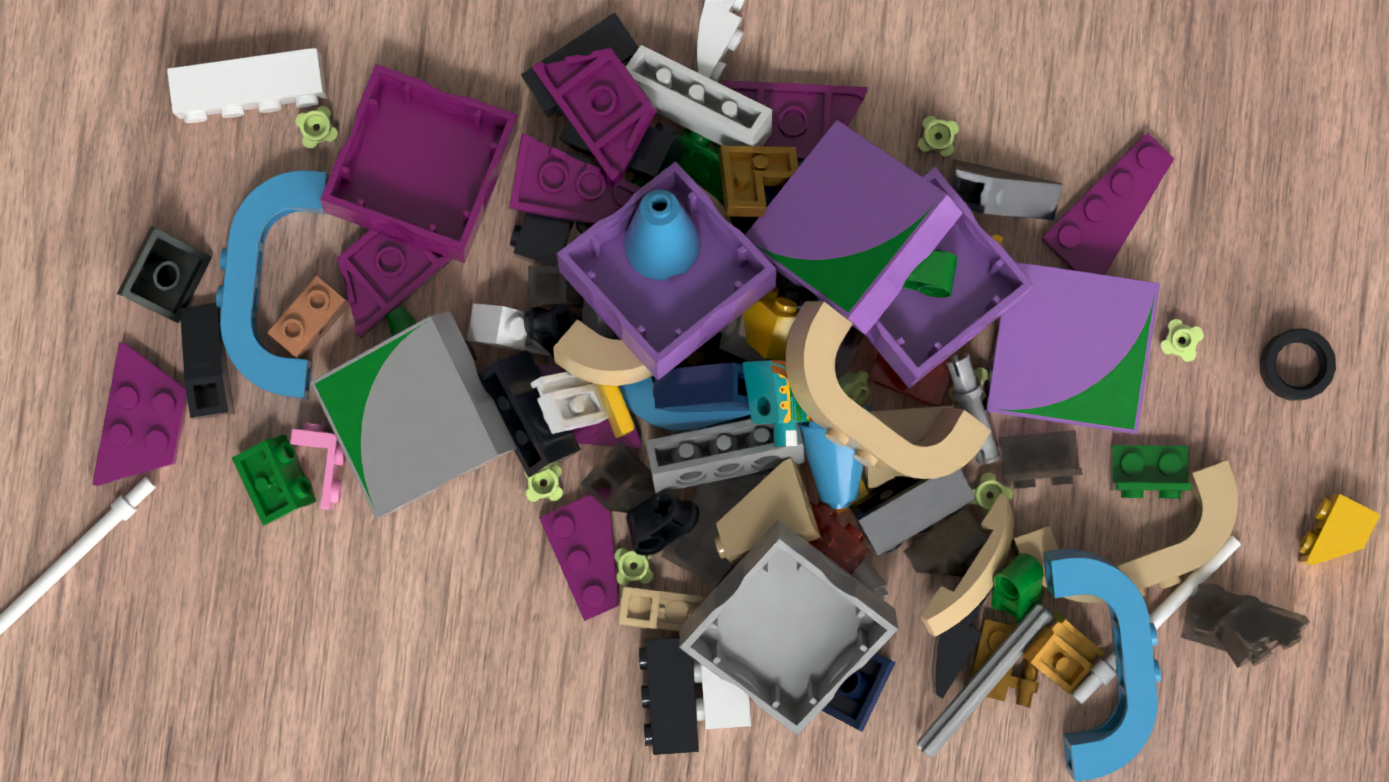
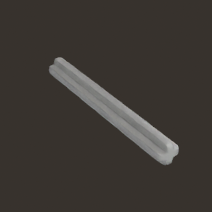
(984, 680)

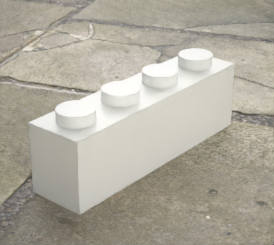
(247, 84)
(700, 102)

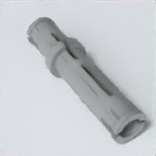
(968, 394)

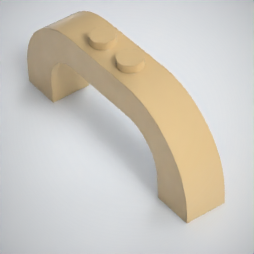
(601, 358)
(813, 381)
(1213, 522)

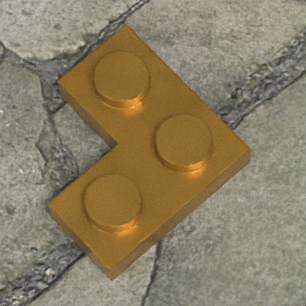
(748, 170)

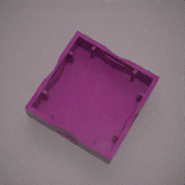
(419, 163)

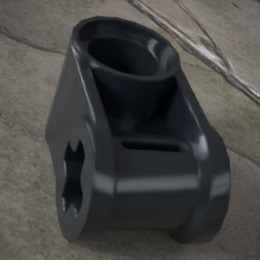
(549, 325)
(660, 522)

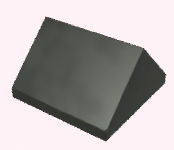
(164, 274)

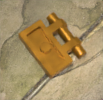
(992, 636)

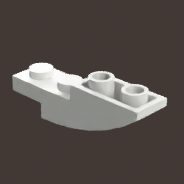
(717, 33)

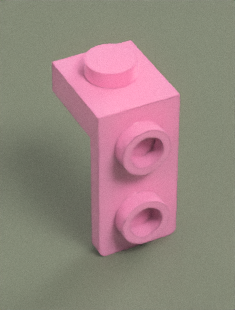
(314, 436)

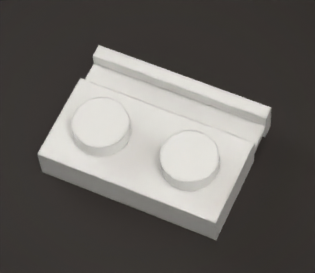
(569, 402)

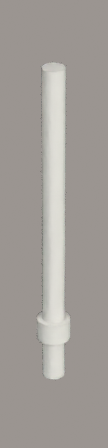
(121, 509)
(1105, 670)

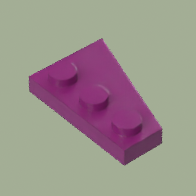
(585, 551)

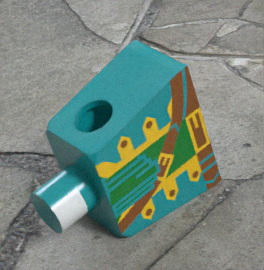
(773, 400)

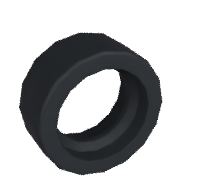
(1326, 357)

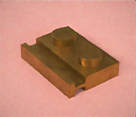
(1062, 654)

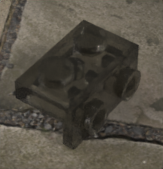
(1039, 457)
(1206, 609)

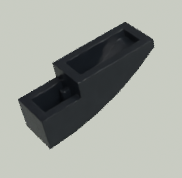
(952, 650)

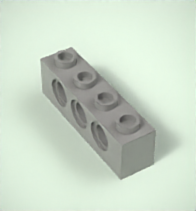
(717, 454)

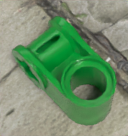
(934, 275)
(1018, 586)

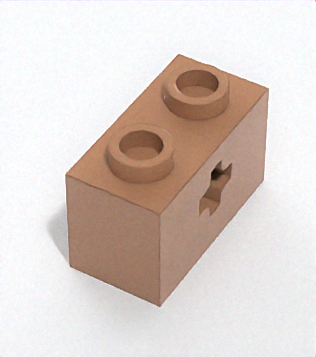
(308, 318)

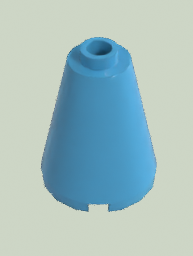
(661, 237)
(832, 466)

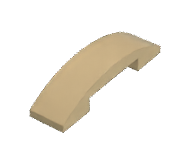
(951, 607)
(656, 608)

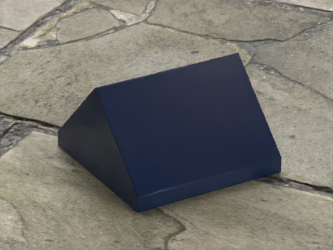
(860, 692)

